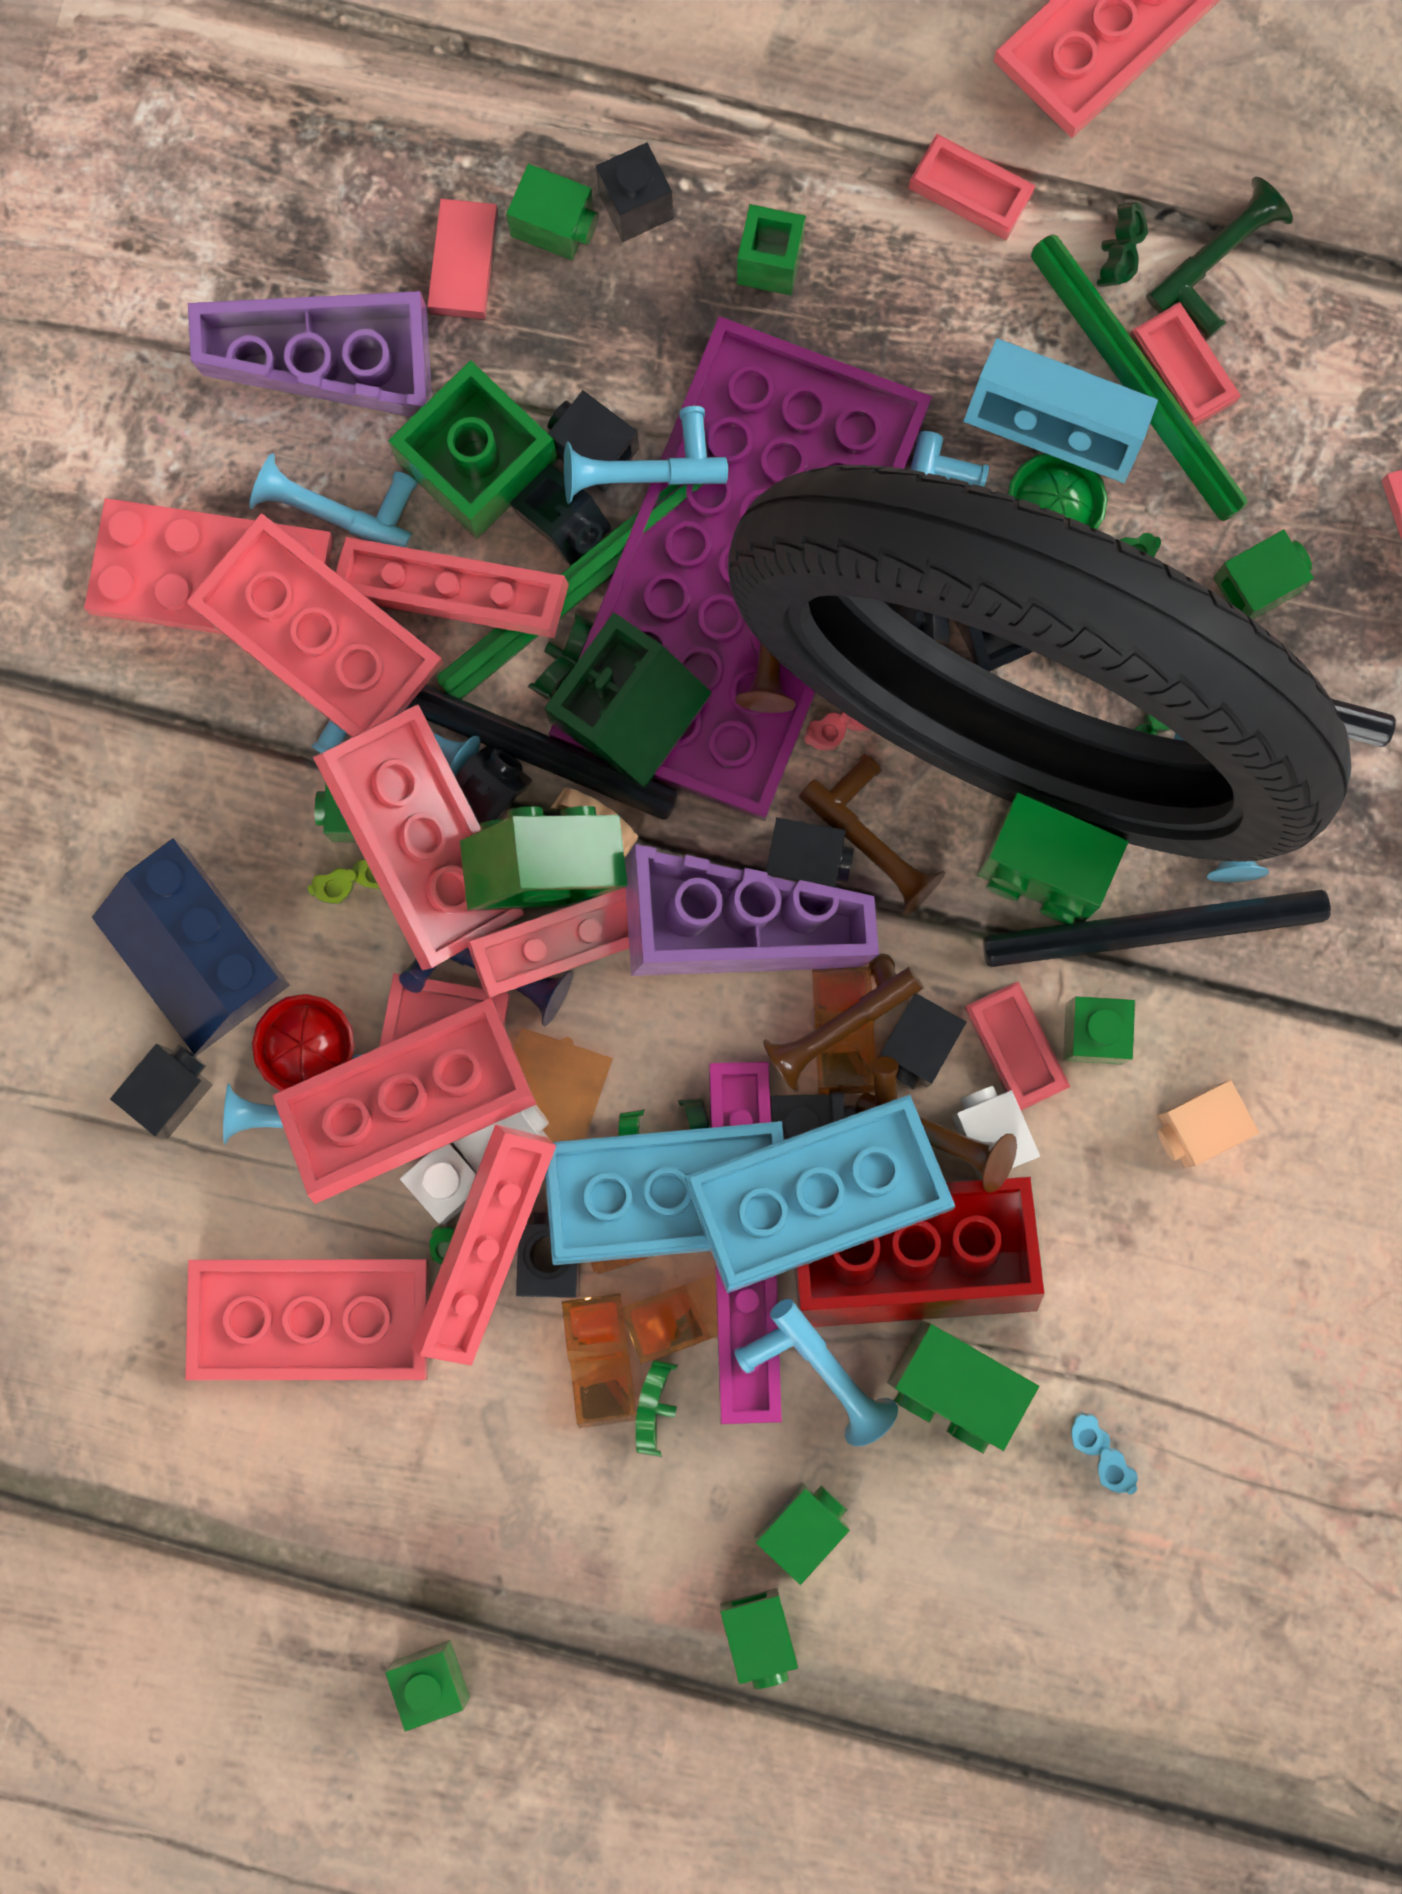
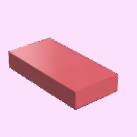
(971, 186)
(462, 259)
(1185, 364)
(1017, 1045)

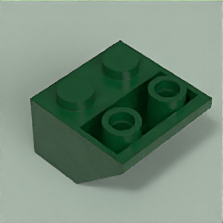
(627, 700)

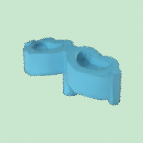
(1111, 1464)

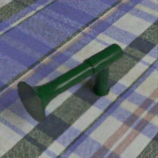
(1264, 207)

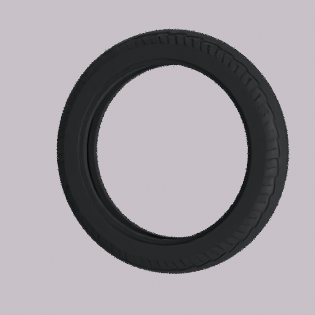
(1260, 734)

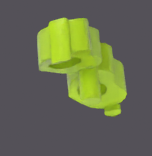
(339, 884)

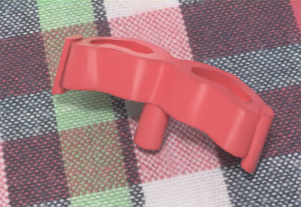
(830, 730)

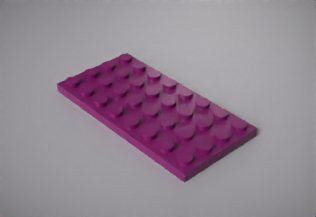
(771, 417)

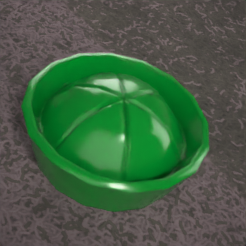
(1061, 488)

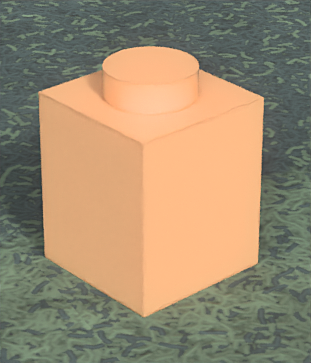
(1206, 1125)

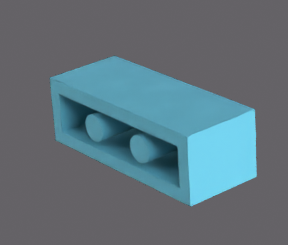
(1060, 410)

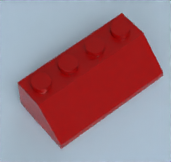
(948, 1266)

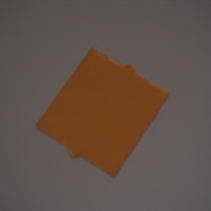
(563, 1082)

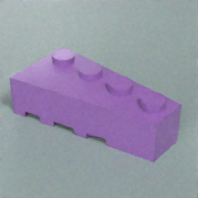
(322, 347)
(727, 920)

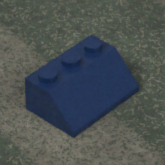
(188, 946)

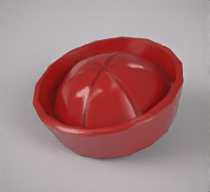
(301, 1040)

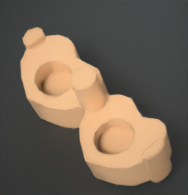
(573, 798)

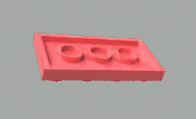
(1089, 51)
(158, 556)
(314, 630)
(409, 829)
(403, 1100)
(305, 1319)

